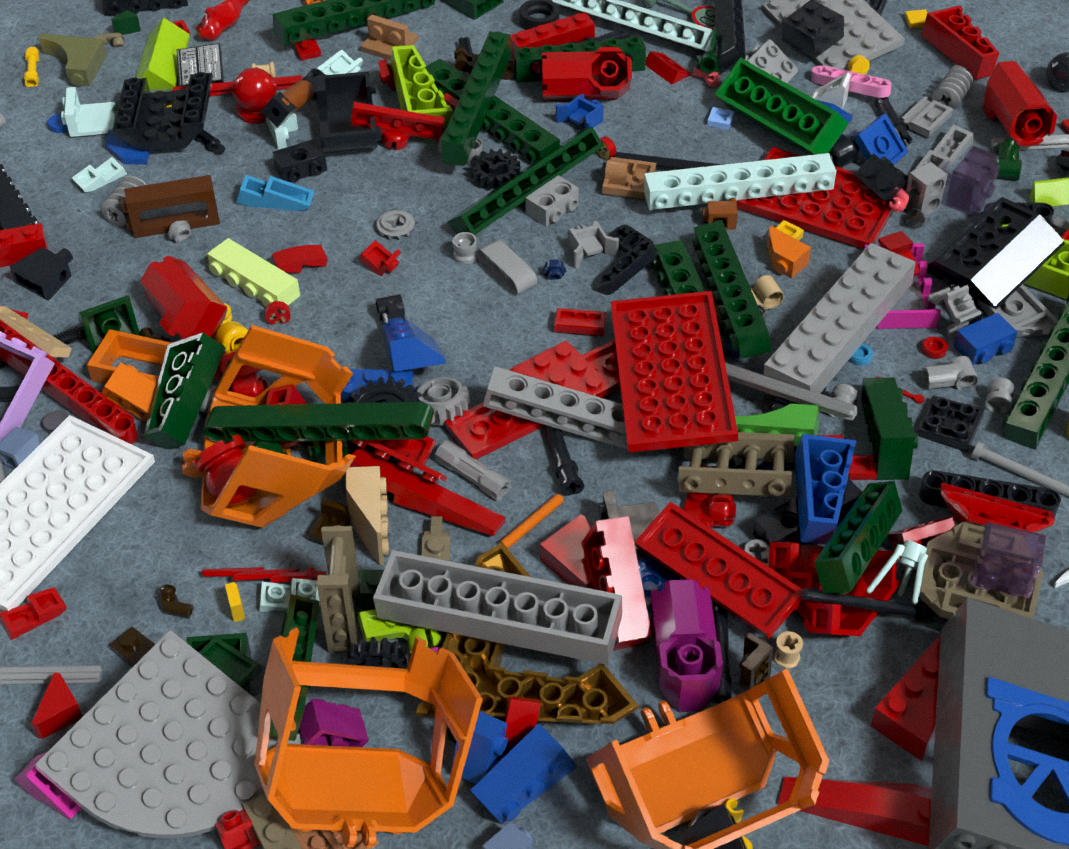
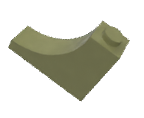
(80, 54)

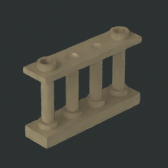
(747, 481)
(339, 588)

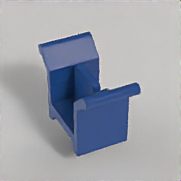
(580, 112)

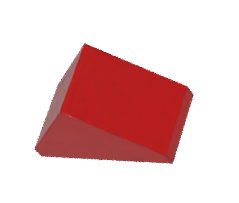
(56, 709)

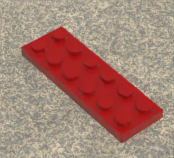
(733, 576)

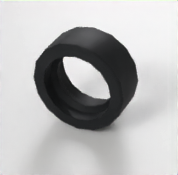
(537, 6)

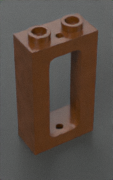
(167, 195)

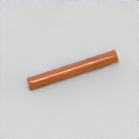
(532, 521)

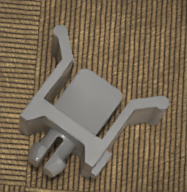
(591, 241)
(958, 305)

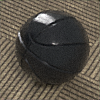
(1058, 72)

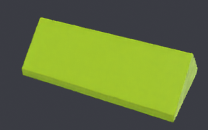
(160, 56)

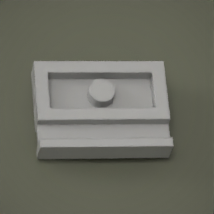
(927, 116)

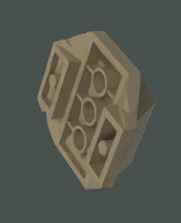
(949, 576)

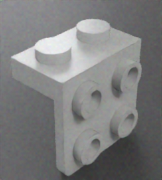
(772, 61)

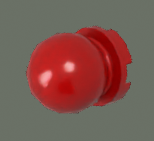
(252, 92)
(219, 463)

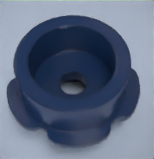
(554, 269)

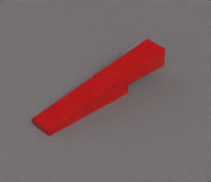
(430, 498)

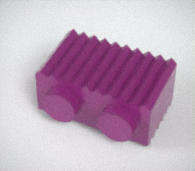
(332, 725)

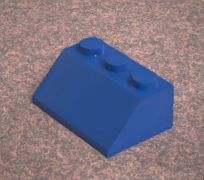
(410, 346)

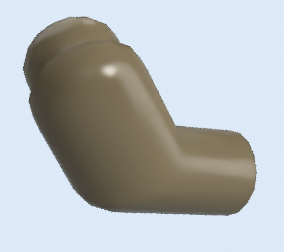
(115, 38)

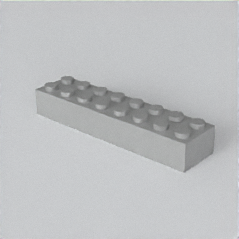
(842, 319)
(499, 607)

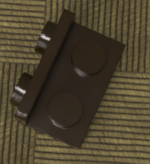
(755, 662)

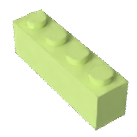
(252, 273)

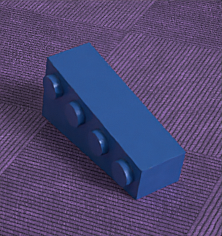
(821, 480)

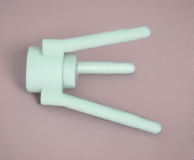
(911, 556)

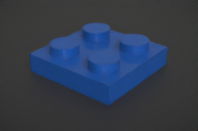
(881, 140)

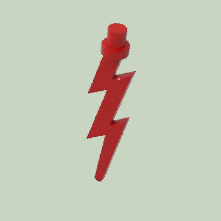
(255, 573)

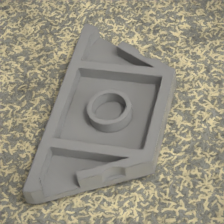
(1024, 314)

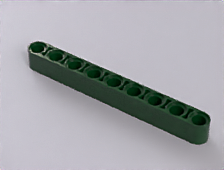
(320, 422)

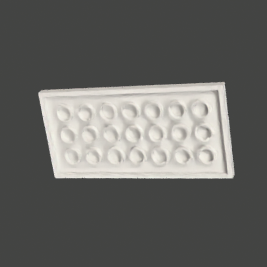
(58, 500)

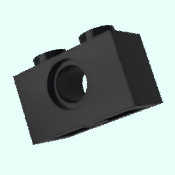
(300, 161)

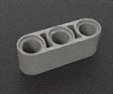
(507, 266)

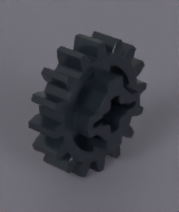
(494, 168)
(378, 654)

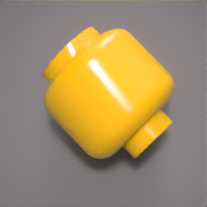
(231, 335)

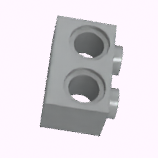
(926, 188)
(552, 201)

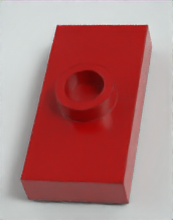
(580, 322)

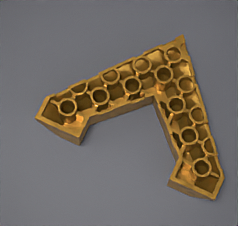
(581, 699)

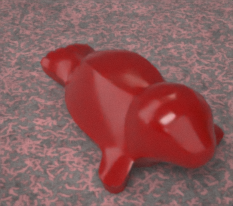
(220, 19)

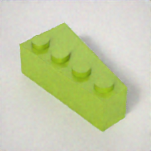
(415, 86)

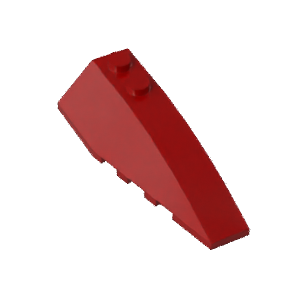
(882, 807)

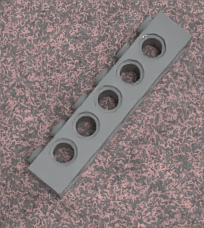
(556, 406)

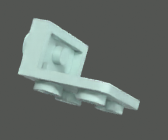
(86, 118)

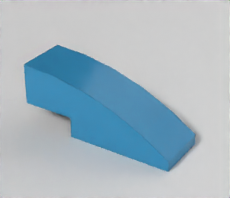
(274, 194)

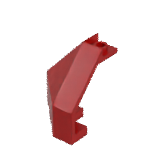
(798, 566)

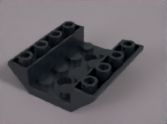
(150, 125)
(1003, 254)

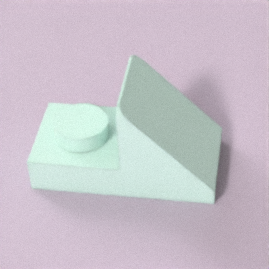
(281, 134)

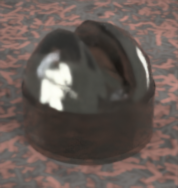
(914, 218)

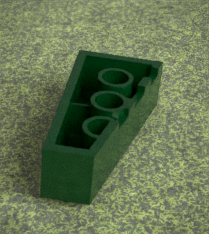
(182, 389)
(888, 428)

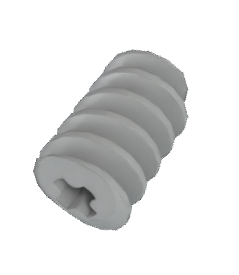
(953, 87)
(112, 207)

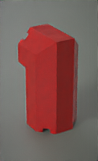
(595, 74)
(1018, 104)
(182, 299)

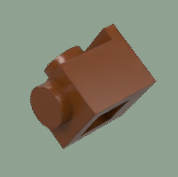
(722, 211)

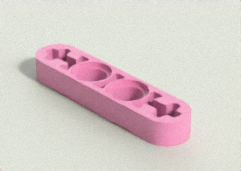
(859, 82)

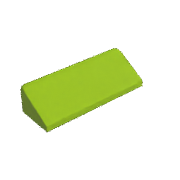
(1053, 192)

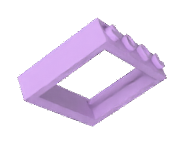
(30, 385)

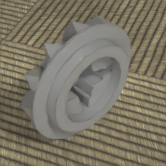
(390, 219)

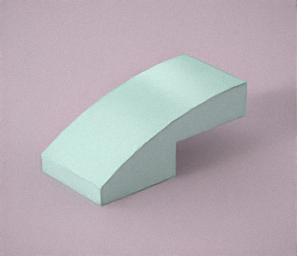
(92, 179)

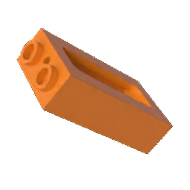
(124, 345)

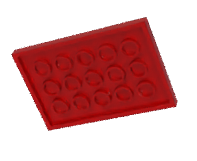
(845, 214)

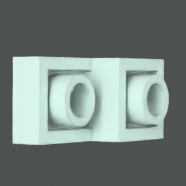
(276, 596)

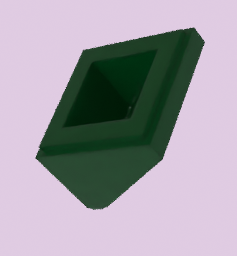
(126, 23)

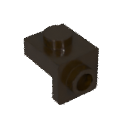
(332, 515)

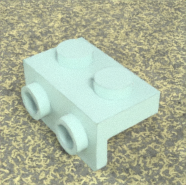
(341, 64)

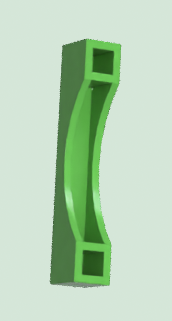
(791, 419)

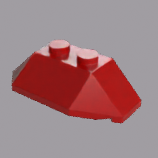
(983, 508)

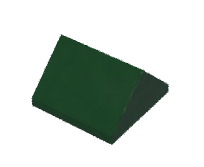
(112, 315)

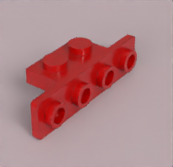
(409, 452)

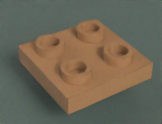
(626, 177)

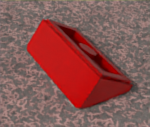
(666, 67)

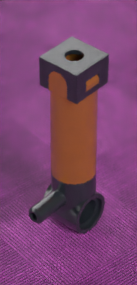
(288, 102)

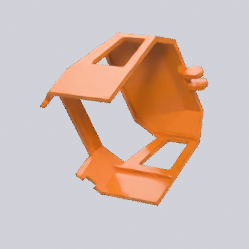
(280, 478)
(708, 761)
(362, 786)

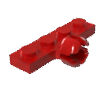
(397, 124)
(711, 507)

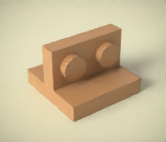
(385, 35)

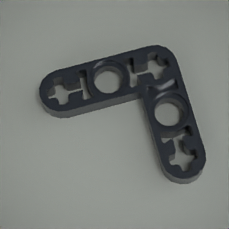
(639, 253)

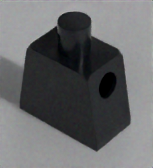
(43, 272)

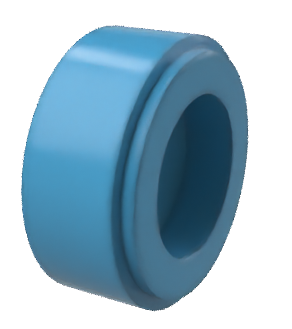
(862, 355)

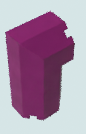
(686, 645)

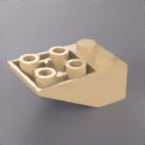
(368, 507)

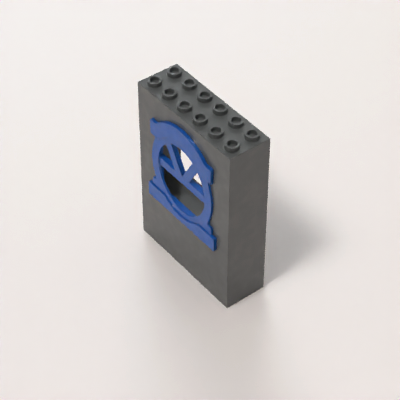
(993, 676)

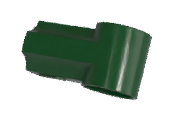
(1009, 160)

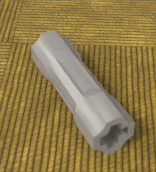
(458, 460)

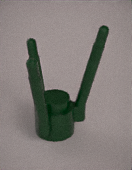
(709, 60)

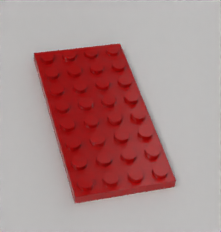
(672, 372)

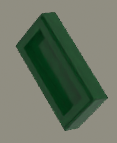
(231, 662)

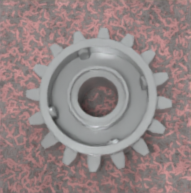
(445, 397)

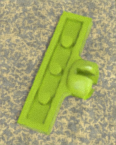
(380, 628)

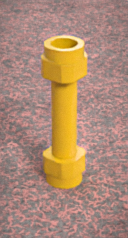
(31, 76)

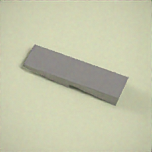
(949, 149)

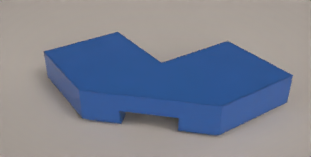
(125, 152)

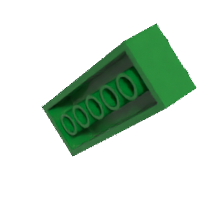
(781, 108)

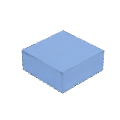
(720, 118)

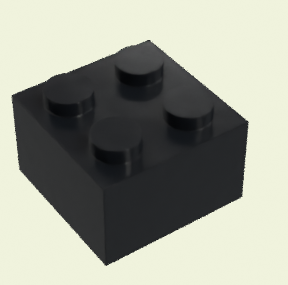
(813, 28)

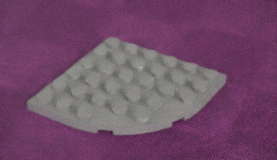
(163, 747)

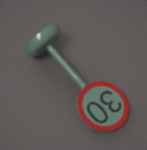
(701, 15)

